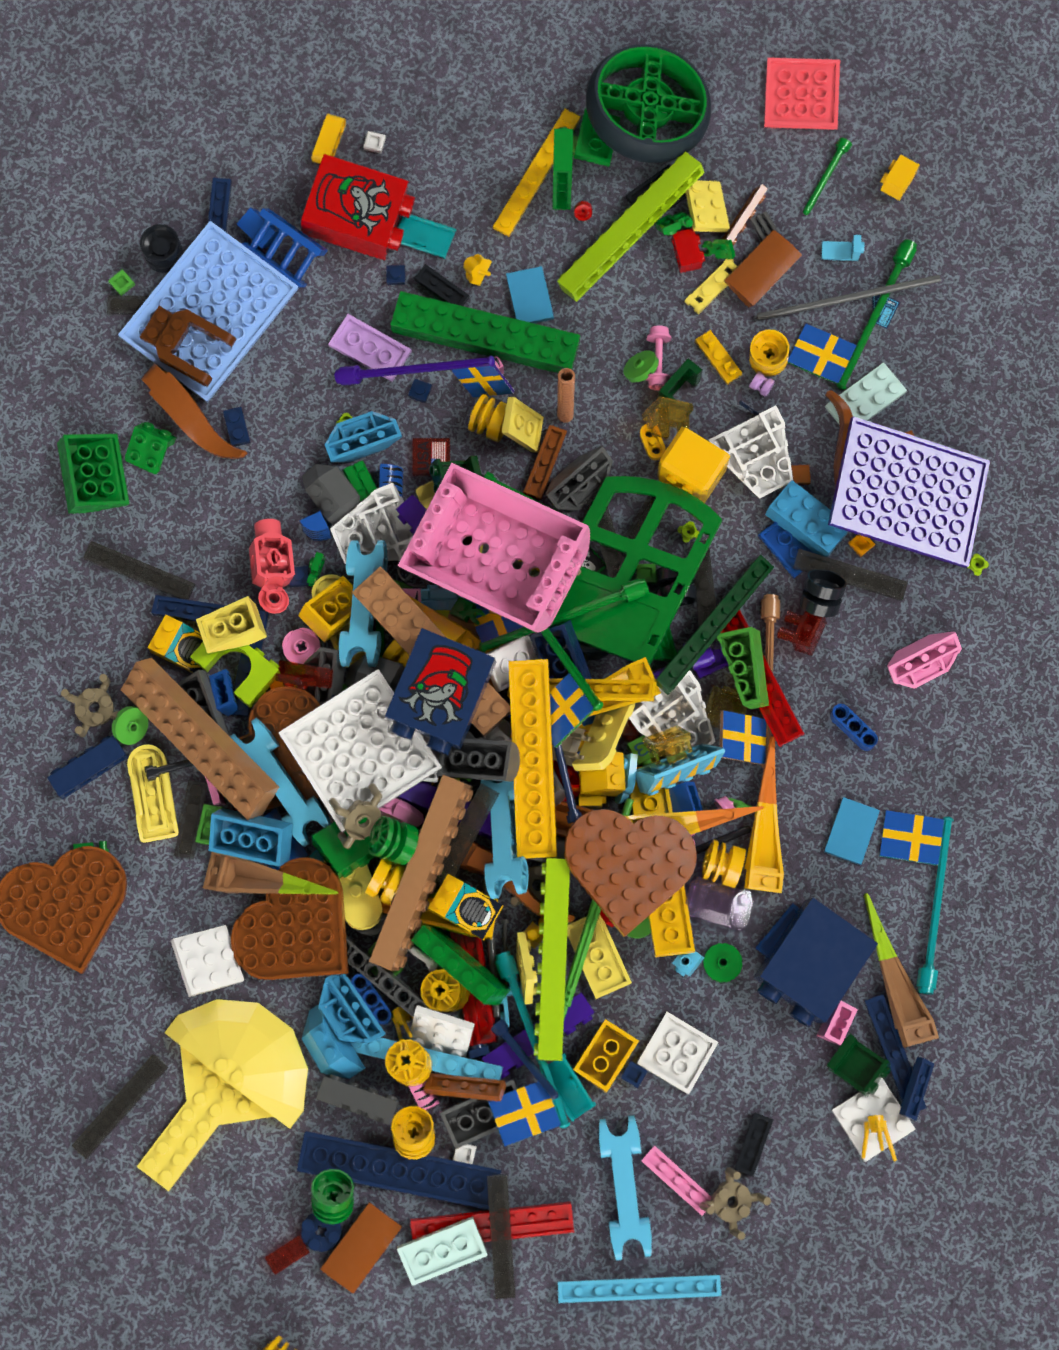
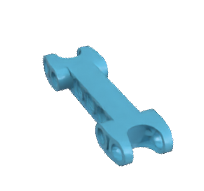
(361, 634)
(299, 809)
(505, 863)
(628, 1224)

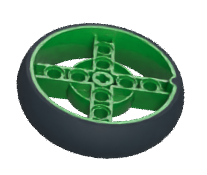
(648, 103)

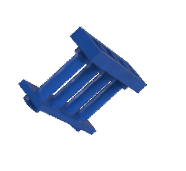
(299, 239)

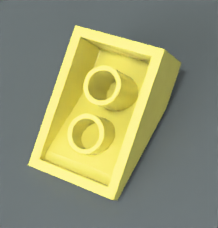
(231, 626)

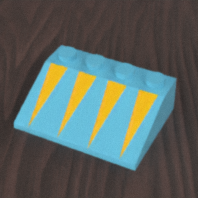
(700, 761)

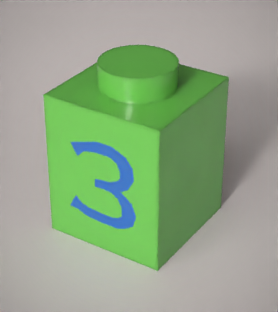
(637, 747)

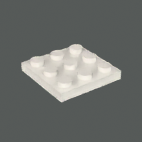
(206, 960)
(441, 1032)
(677, 1053)
(855, 1111)

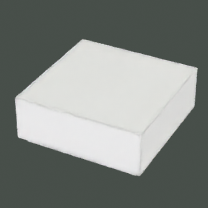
(374, 142)
(465, 1154)

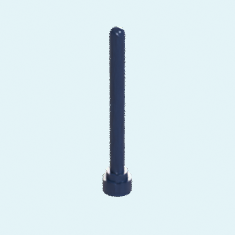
(573, 813)
(501, 1030)

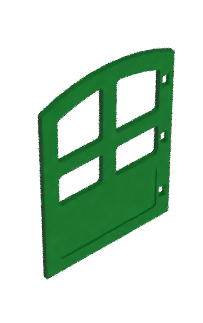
(624, 626)

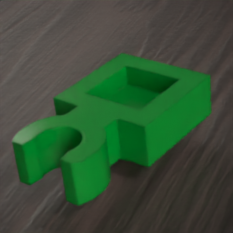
(720, 247)
(316, 565)
(465, 609)

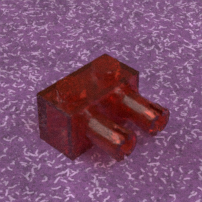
(807, 634)

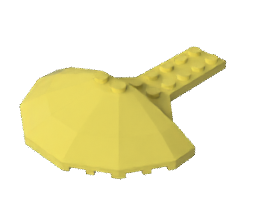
(235, 1069)

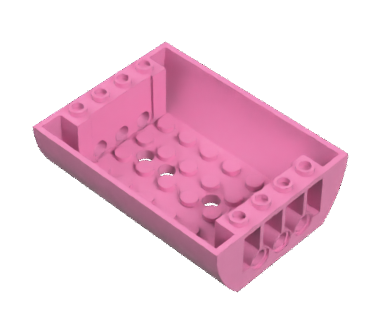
(514, 531)

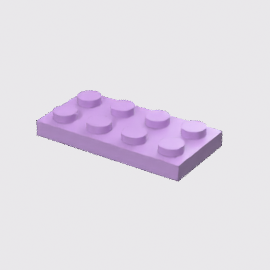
(368, 346)

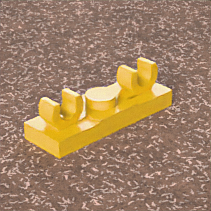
(718, 357)

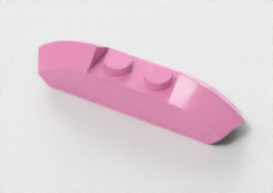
(402, 812)

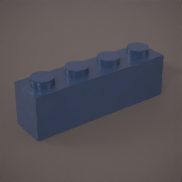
(87, 767)

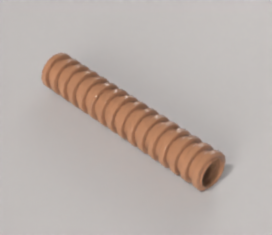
(565, 395)

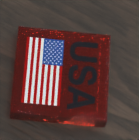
(426, 451)

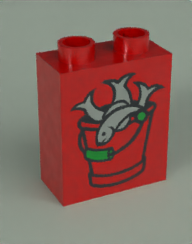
(356, 207)

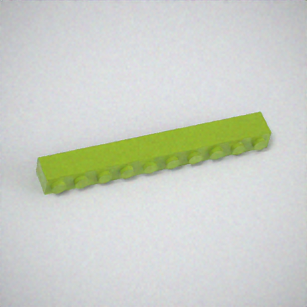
(630, 226)
(553, 960)

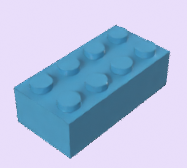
(805, 519)
(253, 839)

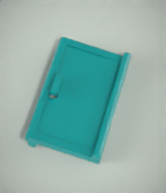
(427, 233)
(570, 1090)

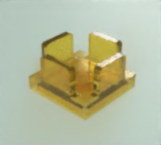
(666, 413)
(723, 700)
(669, 742)

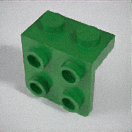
(148, 447)

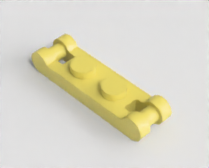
(710, 287)

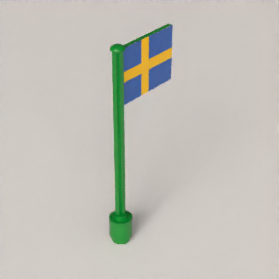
(832, 356)
(498, 630)
(571, 698)

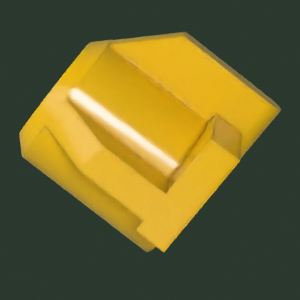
(476, 268)

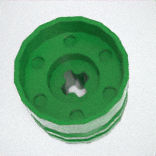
(393, 840)
(332, 1196)

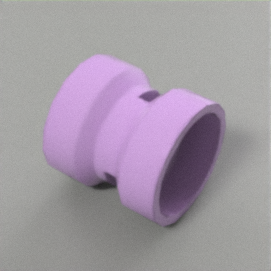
(758, 381)

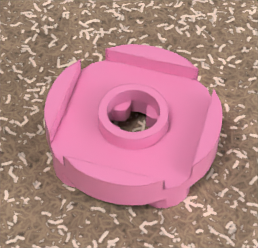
(296, 637)

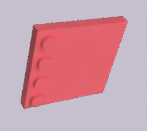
(802, 93)

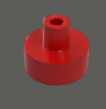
(583, 211)

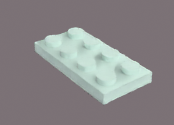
(871, 394)
(442, 1251)

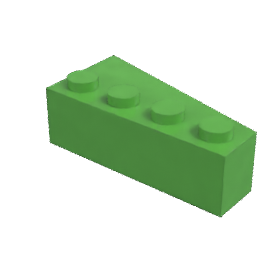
(746, 665)

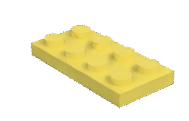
(602, 963)

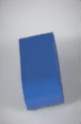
(855, 736)
(367, 990)

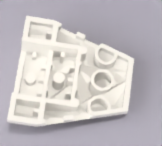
(756, 453)
(374, 521)
(680, 708)

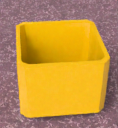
(693, 464)

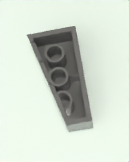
(357, 1100)

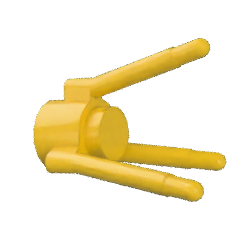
(401, 1017)
(877, 1125)

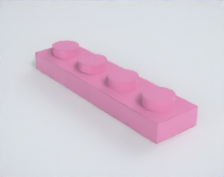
(676, 1179)

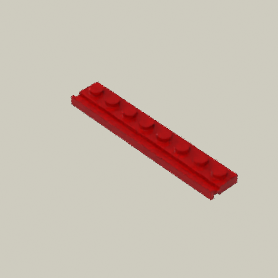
(779, 713)
(474, 1009)
(525, 1221)

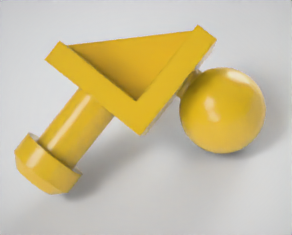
(533, 935)

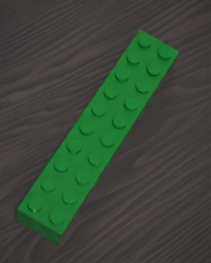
(484, 333)

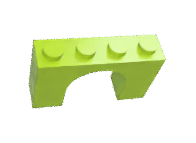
(260, 676)

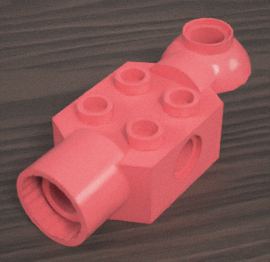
(271, 565)

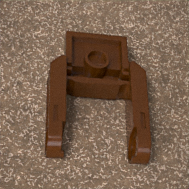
(167, 333)

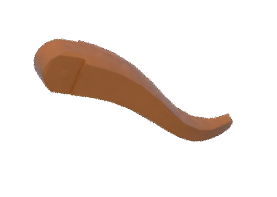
(186, 413)
(844, 413)
(475, 863)

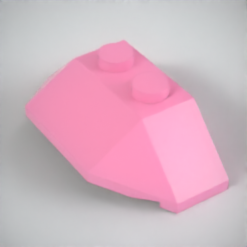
(924, 659)

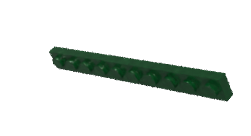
(713, 625)

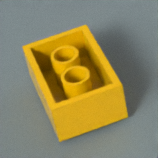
(605, 1056)

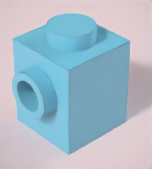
(694, 961)

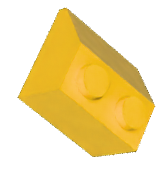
(604, 782)

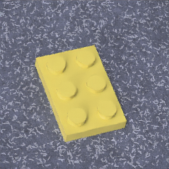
(707, 207)
(522, 424)
(525, 963)

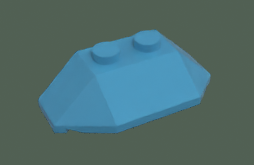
(361, 437)
(347, 1011)
(327, 1051)

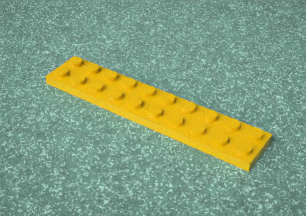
(535, 777)
(670, 921)

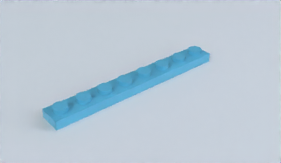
(441, 1061)
(639, 1288)

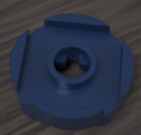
(316, 1242)

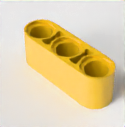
(328, 137)

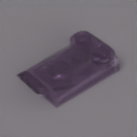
(719, 903)

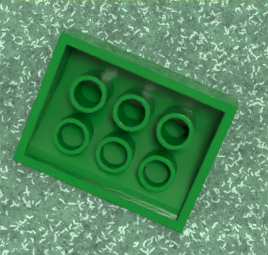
(92, 472)

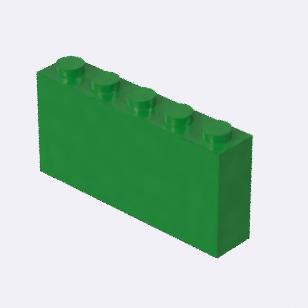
(562, 168)
(339, 858)
(460, 965)

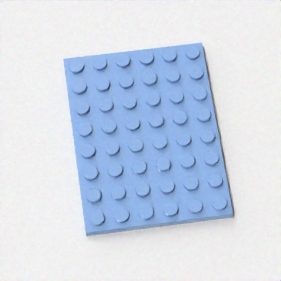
(224, 286)

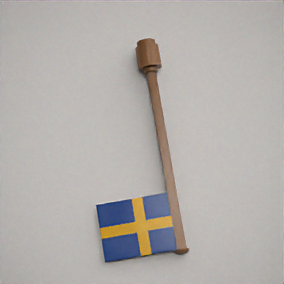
(743, 735)

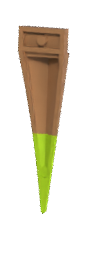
(241, 875)
(906, 1006)

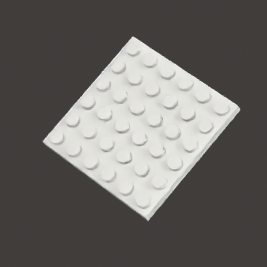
(350, 746)

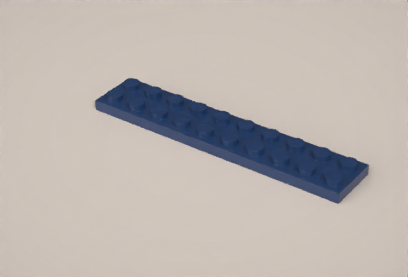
(389, 1170)

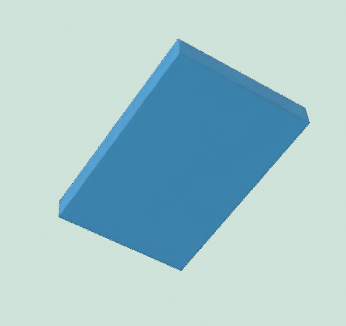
(530, 295)
(851, 831)

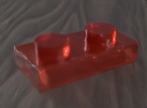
(287, 1255)

